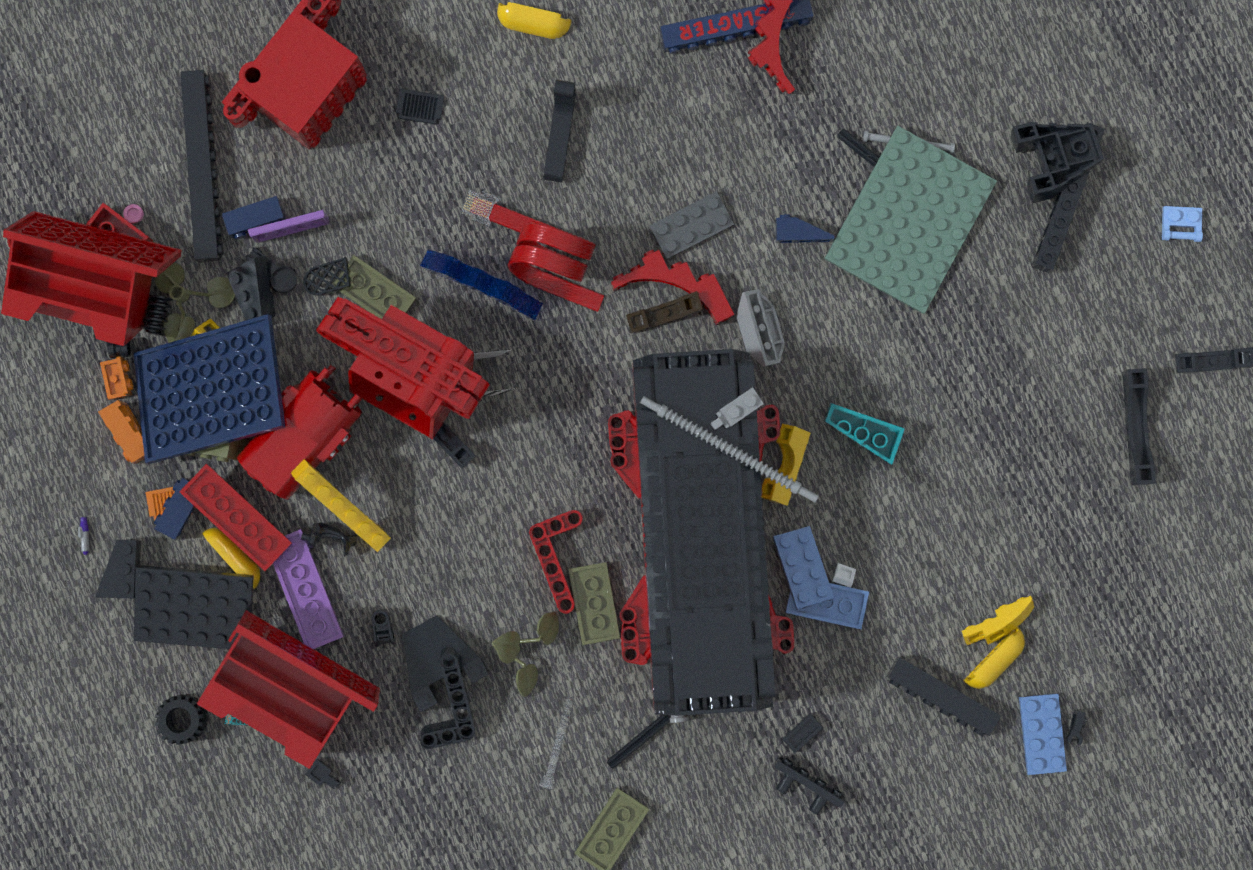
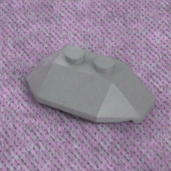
(760, 328)

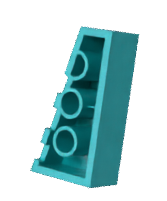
(874, 434)

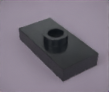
(802, 733)

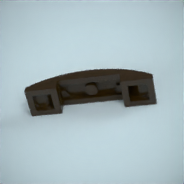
(664, 312)

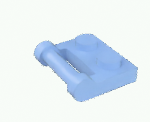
(1182, 218)

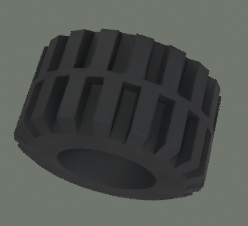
(165, 724)

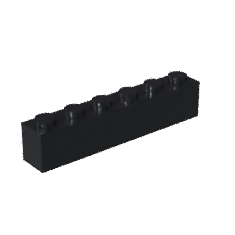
(943, 696)

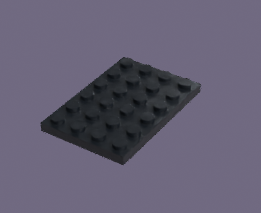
(189, 606)

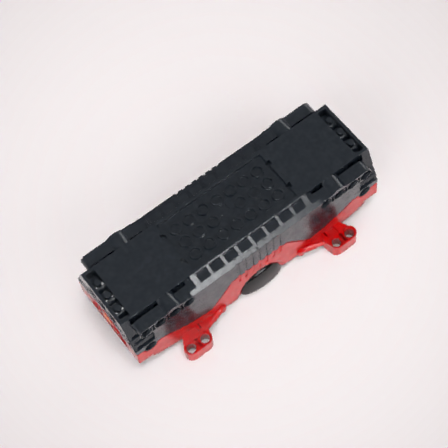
(705, 582)

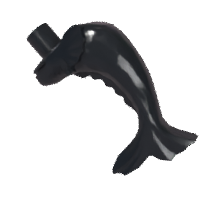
(323, 530)

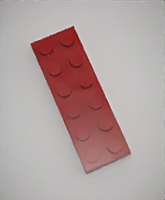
(235, 517)

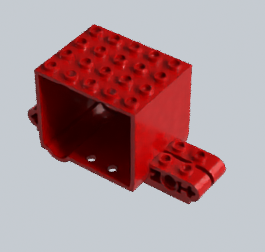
(298, 77)
(405, 364)

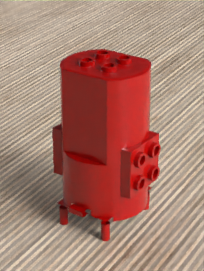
(312, 432)

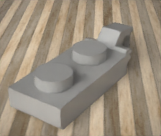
(737, 409)

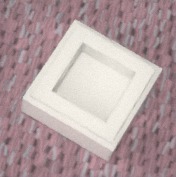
(844, 575)

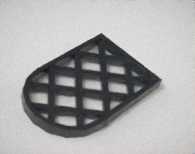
(335, 288)

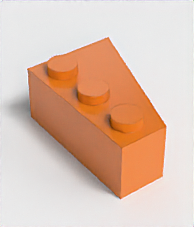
(125, 430)

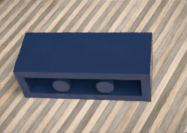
(252, 216)
(176, 512)

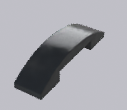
(1214, 360)
(453, 446)

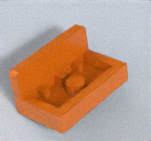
(116, 378)

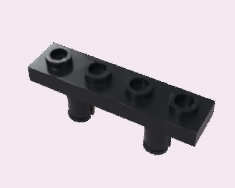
(803, 776)

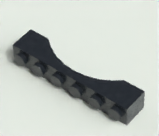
(1135, 399)

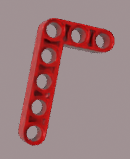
(552, 557)

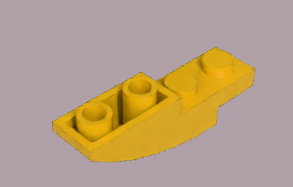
(1006, 620)

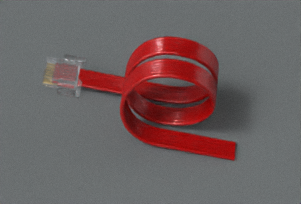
(485, 208)

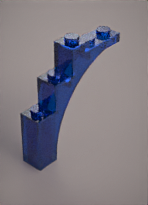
(482, 282)

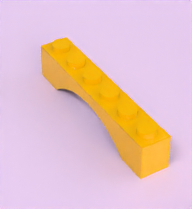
(340, 505)

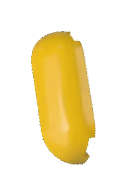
(532, 20)
(232, 554)
(997, 660)

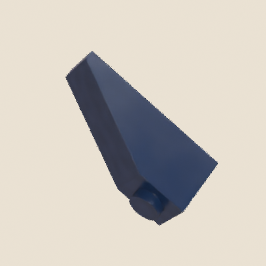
(794, 230)

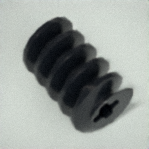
(156, 314)

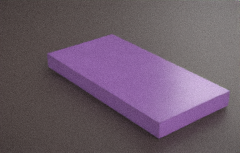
(289, 226)

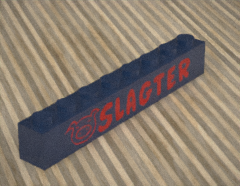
(728, 26)

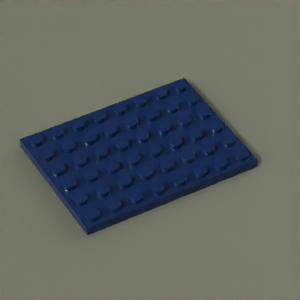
(209, 389)

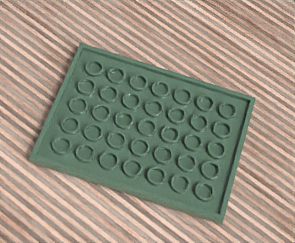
(910, 219)

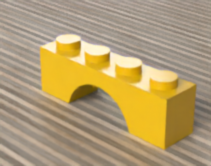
(793, 446)

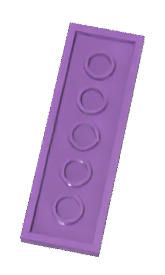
(307, 594)

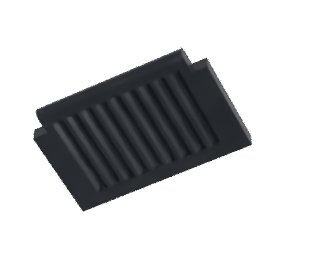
(419, 106)

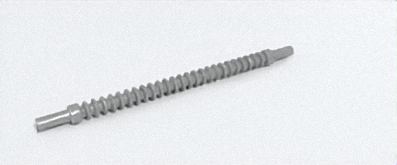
(662, 411)

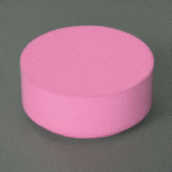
(133, 213)

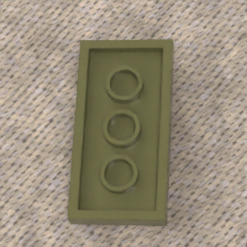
(374, 290)
(594, 603)
(611, 830)

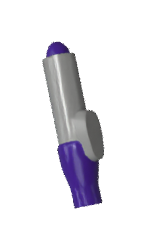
(84, 535)

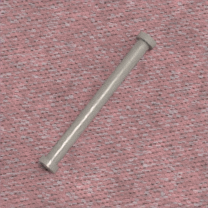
(885, 138)

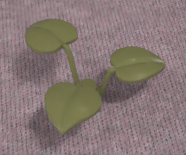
(169, 282)
(508, 648)

